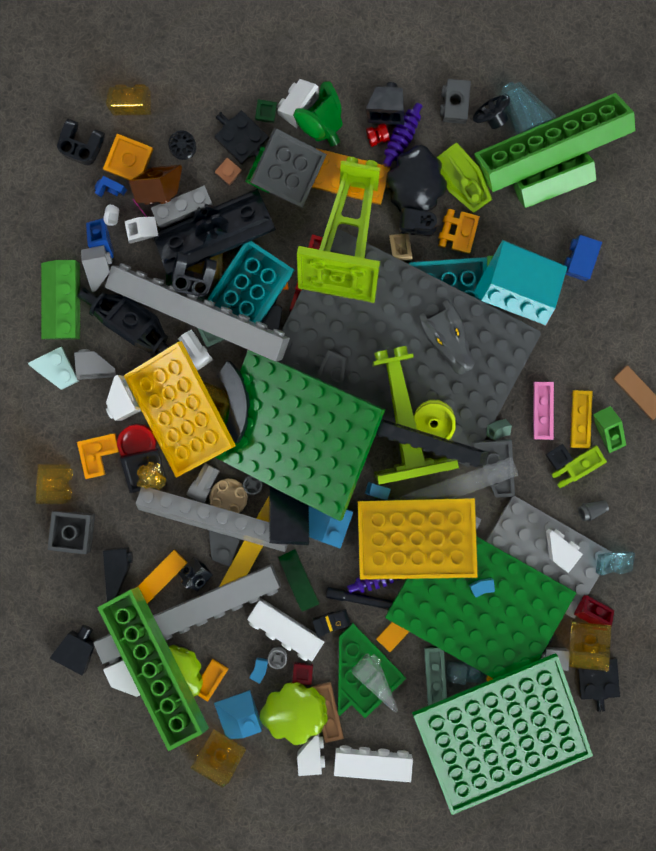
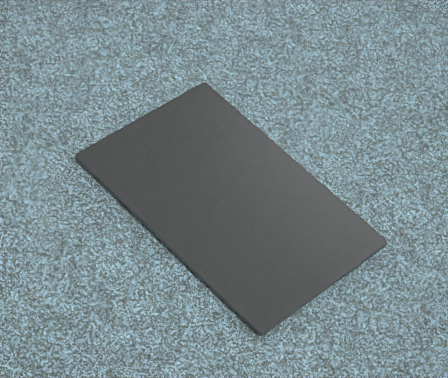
(362, 328)

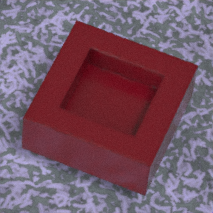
(302, 673)

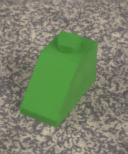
(610, 429)

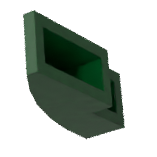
(298, 580)

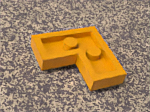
(91, 452)

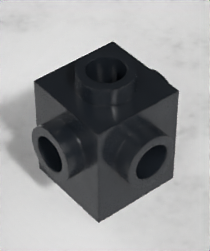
(194, 574)

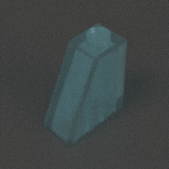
(525, 108)

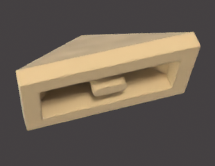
(401, 247)

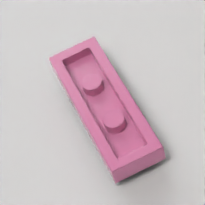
(543, 410)

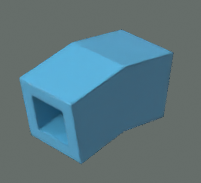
(377, 491)
(482, 586)
(259, 670)

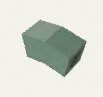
(498, 429)

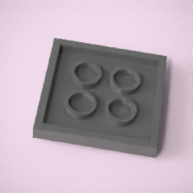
(288, 167)

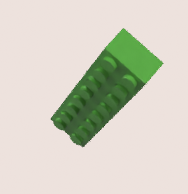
(555, 141)
(153, 668)

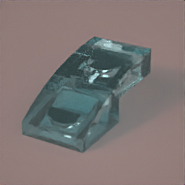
(615, 562)

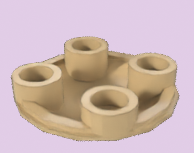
(229, 495)

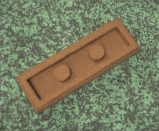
(637, 391)
(332, 729)

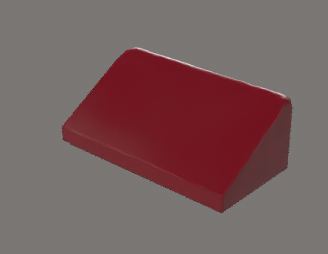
(594, 611)

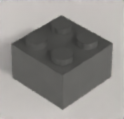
(71, 531)

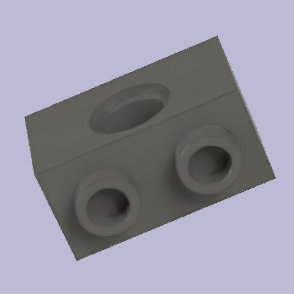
(461, 91)

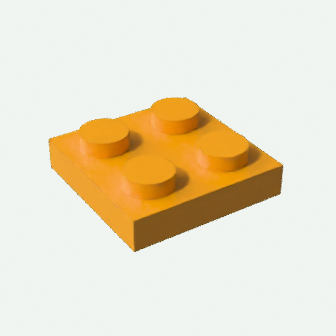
(127, 157)

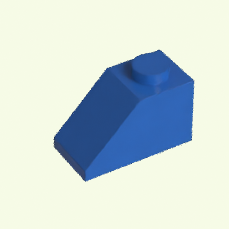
(98, 235)

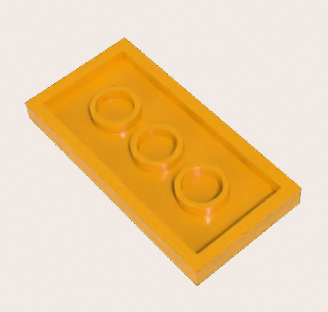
(329, 177)

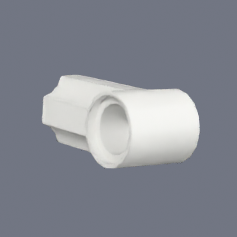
(196, 351)

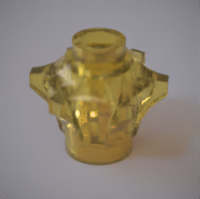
(151, 476)

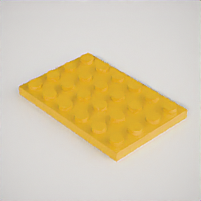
(179, 409)
(417, 539)

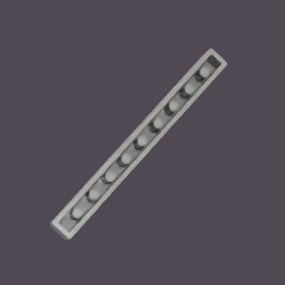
(198, 313)
(203, 607)

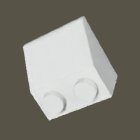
(300, 95)
(121, 400)

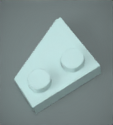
(56, 368)

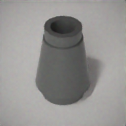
(591, 510)

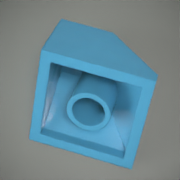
(239, 716)

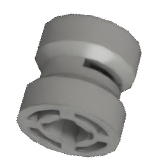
(275, 660)

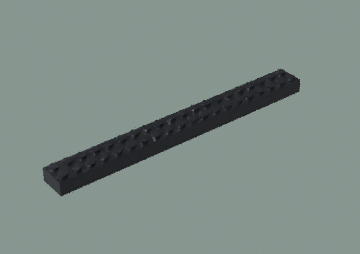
(431, 442)

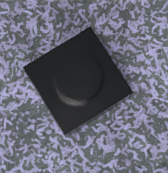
(559, 457)

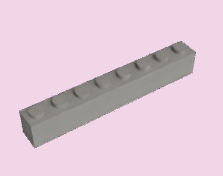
(206, 517)

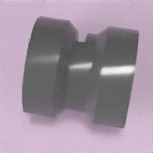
(251, 486)

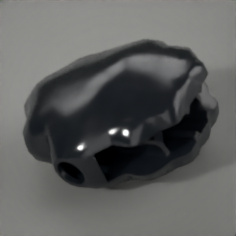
(416, 180)

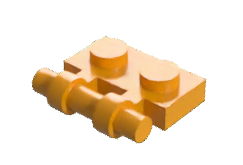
(464, 232)

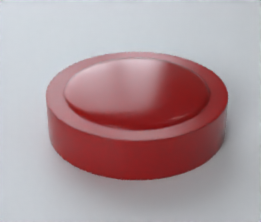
(135, 439)

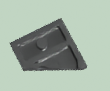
(222, 547)

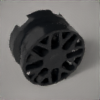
(182, 145)

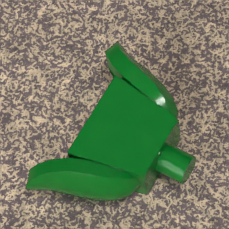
(323, 117)

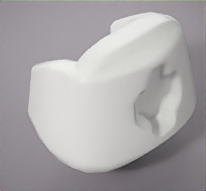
(111, 215)

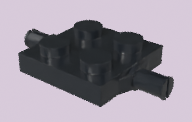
(240, 136)
(599, 684)

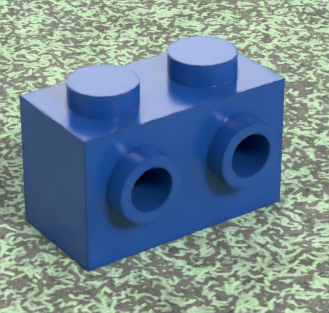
(582, 257)

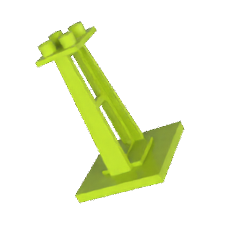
(340, 273)
(412, 458)

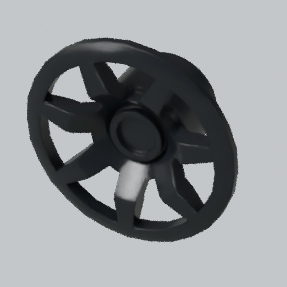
(494, 114)

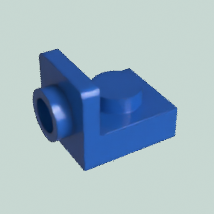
(113, 187)

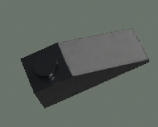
(116, 567)

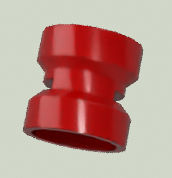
(381, 136)

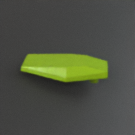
(464, 178)

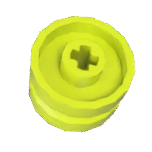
(437, 411)

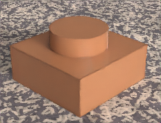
(228, 171)

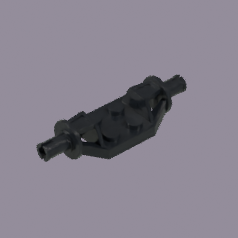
(127, 320)

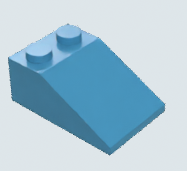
(327, 528)

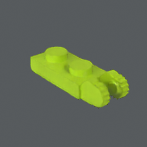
(581, 466)

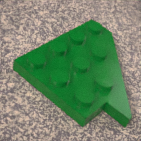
(351, 691)

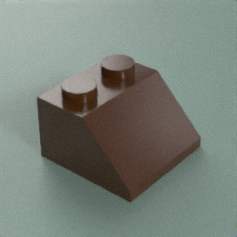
(156, 184)

